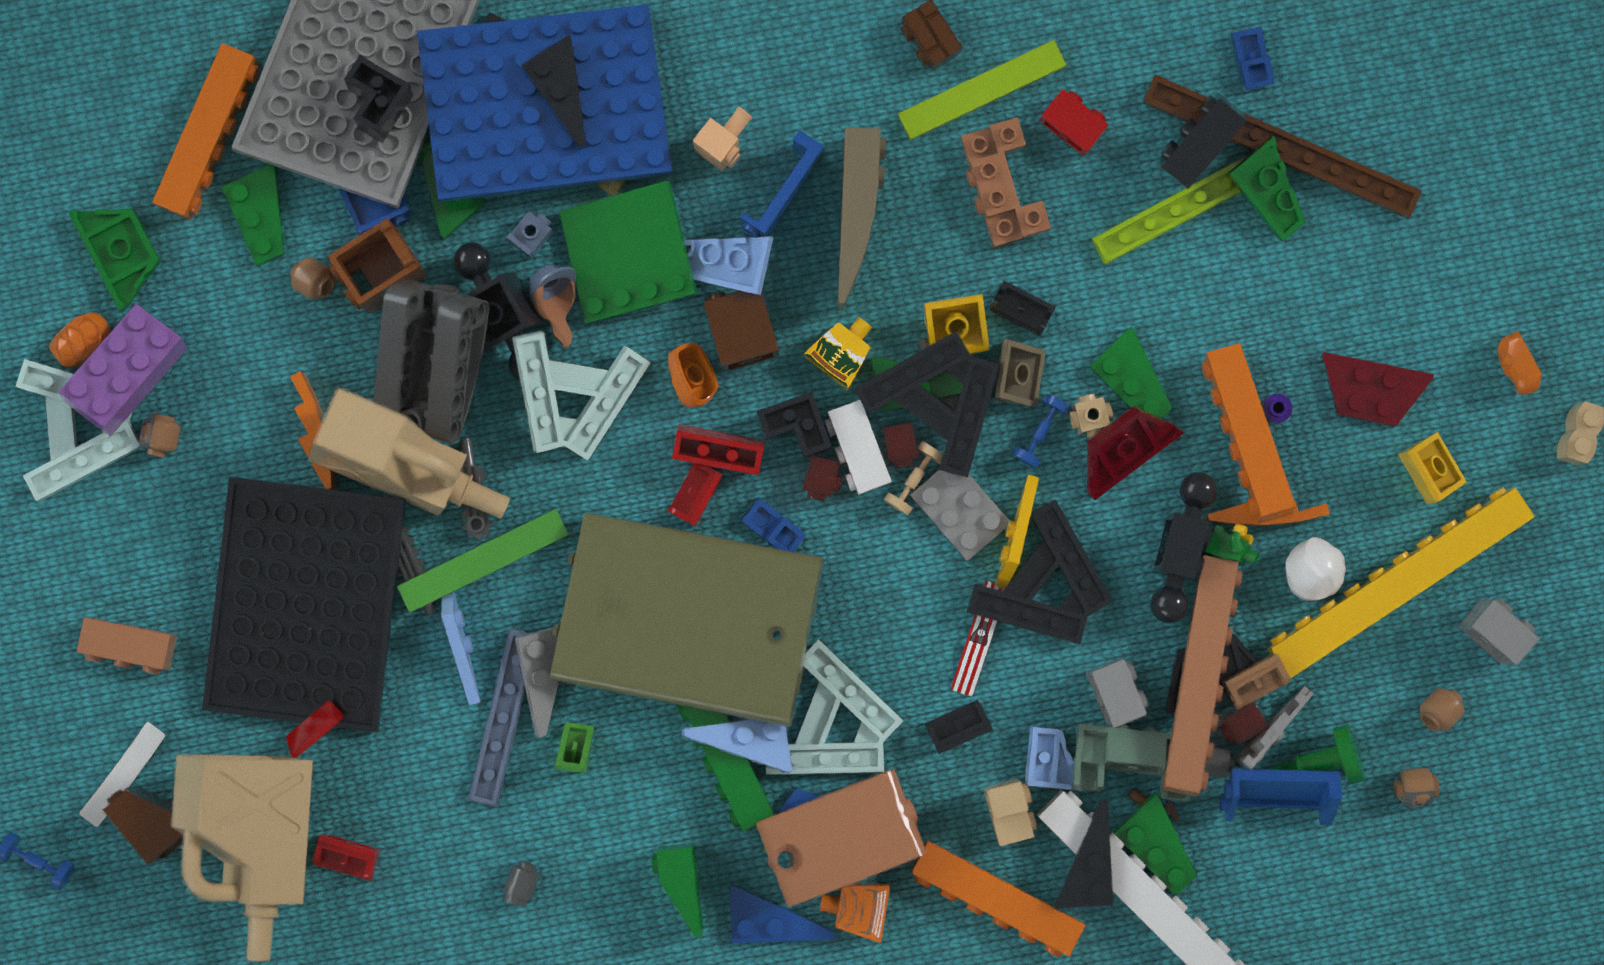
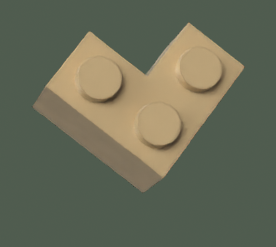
(1008, 811)

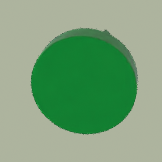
(1341, 756)

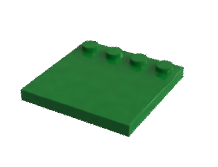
(628, 252)

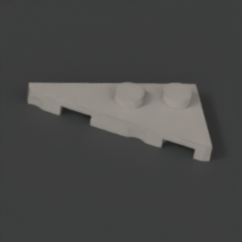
(536, 658)
(1260, 743)

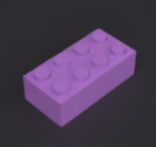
(123, 370)

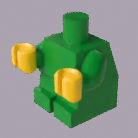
(1232, 546)

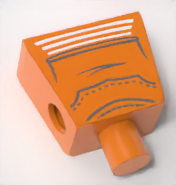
(859, 908)

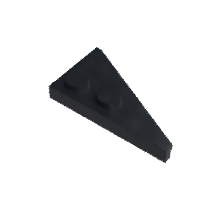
(556, 80)
(1091, 872)

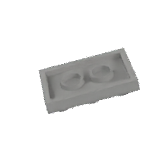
(960, 511)

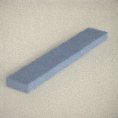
(500, 727)

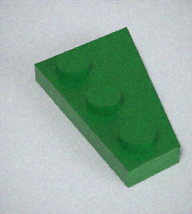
(257, 211)
(1131, 376)
(1155, 842)

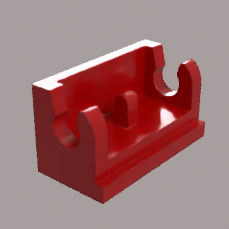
(695, 493)
(346, 856)

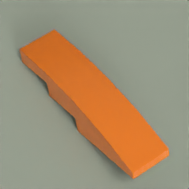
(312, 419)
(1241, 515)

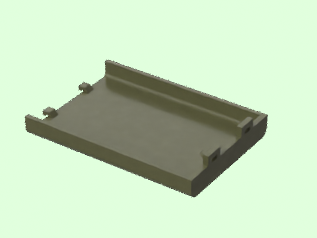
(687, 619)

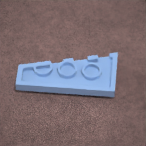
(730, 262)

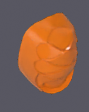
(79, 339)
(1519, 364)
(692, 375)

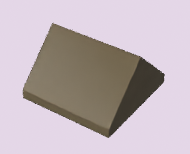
(1018, 374)

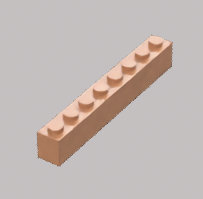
(1200, 677)

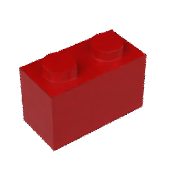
(1074, 121)

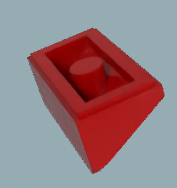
(313, 728)

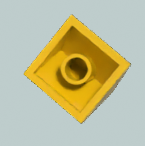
(959, 315)
(1432, 468)

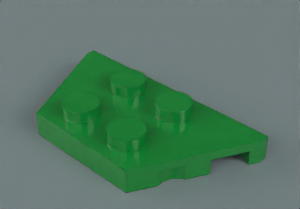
(118, 250)

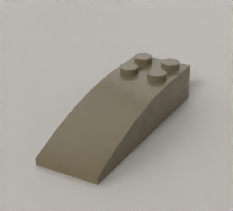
(859, 194)

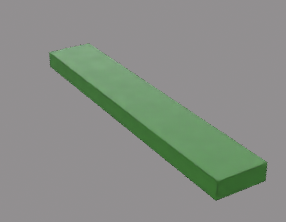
(482, 560)

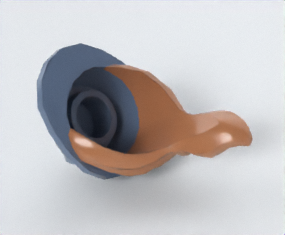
(553, 296)

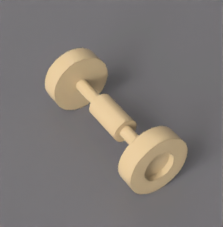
(914, 478)

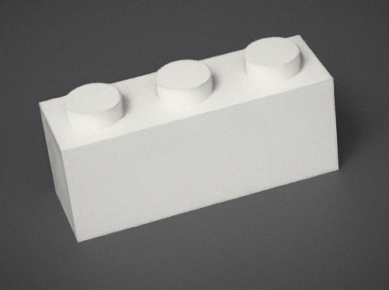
(857, 448)

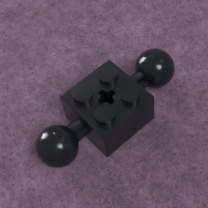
(503, 295)
(1182, 547)

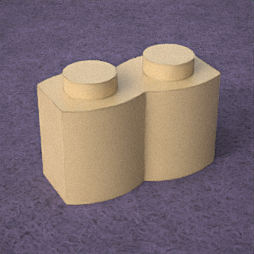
(1580, 440)

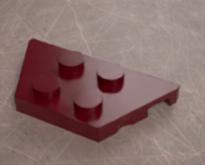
(1373, 389)
(1125, 447)

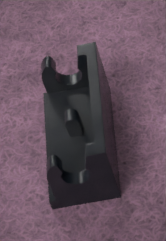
(1021, 308)
(958, 726)

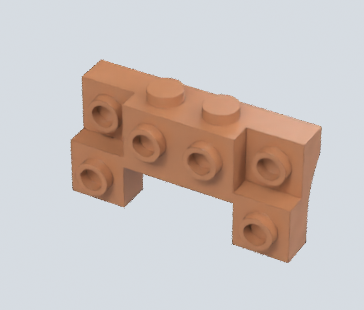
(994, 185)

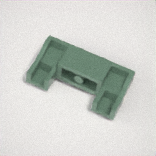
(1119, 750)

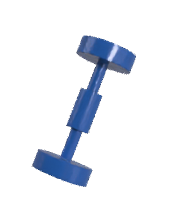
(1040, 432)
(61, 875)

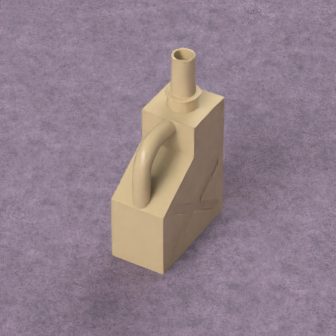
(397, 458)
(254, 821)

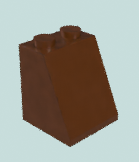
(740, 329)
(144, 822)

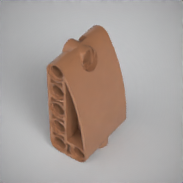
(842, 837)

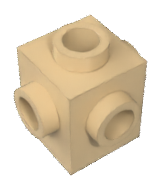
(1080, 419)

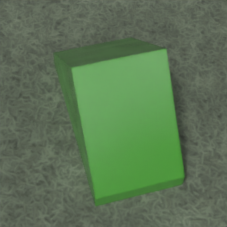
(575, 747)

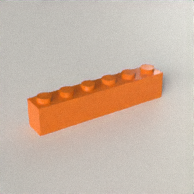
(207, 131)
(1248, 432)
(998, 898)

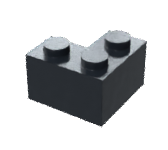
(383, 96)
(797, 416)

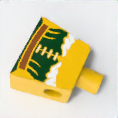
(841, 352)

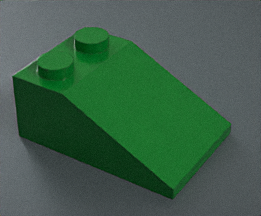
(679, 878)

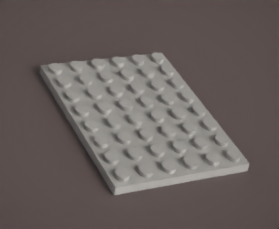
(305, 111)

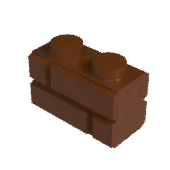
(930, 35)

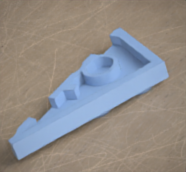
(460, 646)
(749, 739)

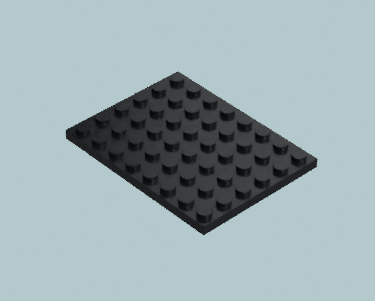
(303, 602)

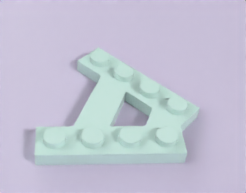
(607, 390)
(68, 460)
(838, 685)

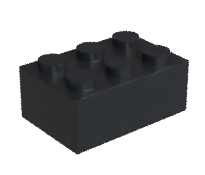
(1202, 139)

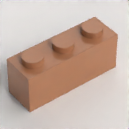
(126, 645)

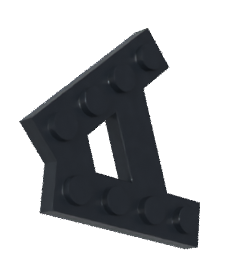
(904, 385)
(1058, 549)

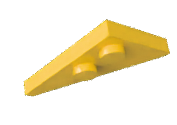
(1016, 533)

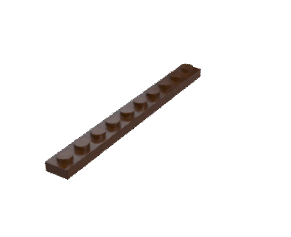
(1294, 152)

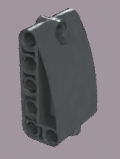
(430, 355)

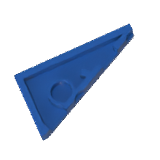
(762, 921)

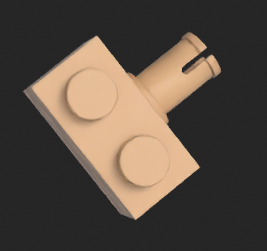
(720, 144)

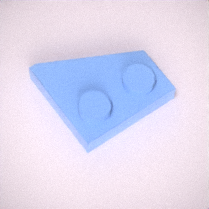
(1048, 760)

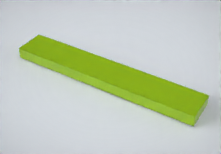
(982, 90)
(1166, 215)

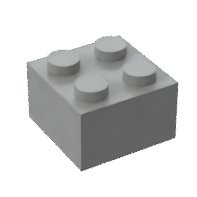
(1499, 631)
(1117, 693)

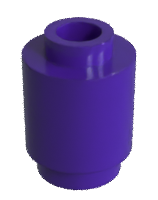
(1285, 408)

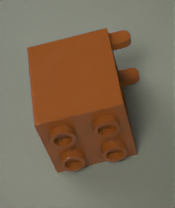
(381, 257)

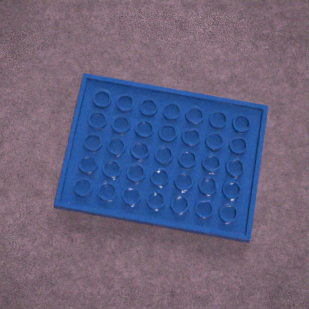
(499, 133)

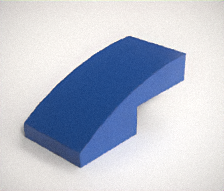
(1252, 58)
(772, 526)

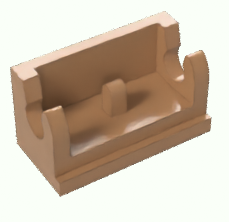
(1256, 681)

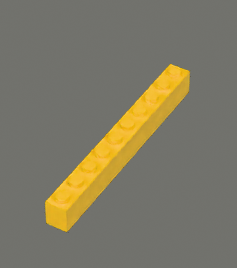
(1401, 581)

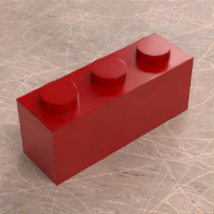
(718, 449)

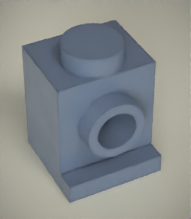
(531, 244)

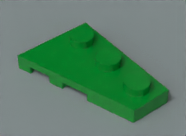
(1267, 188)

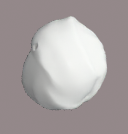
(1315, 569)

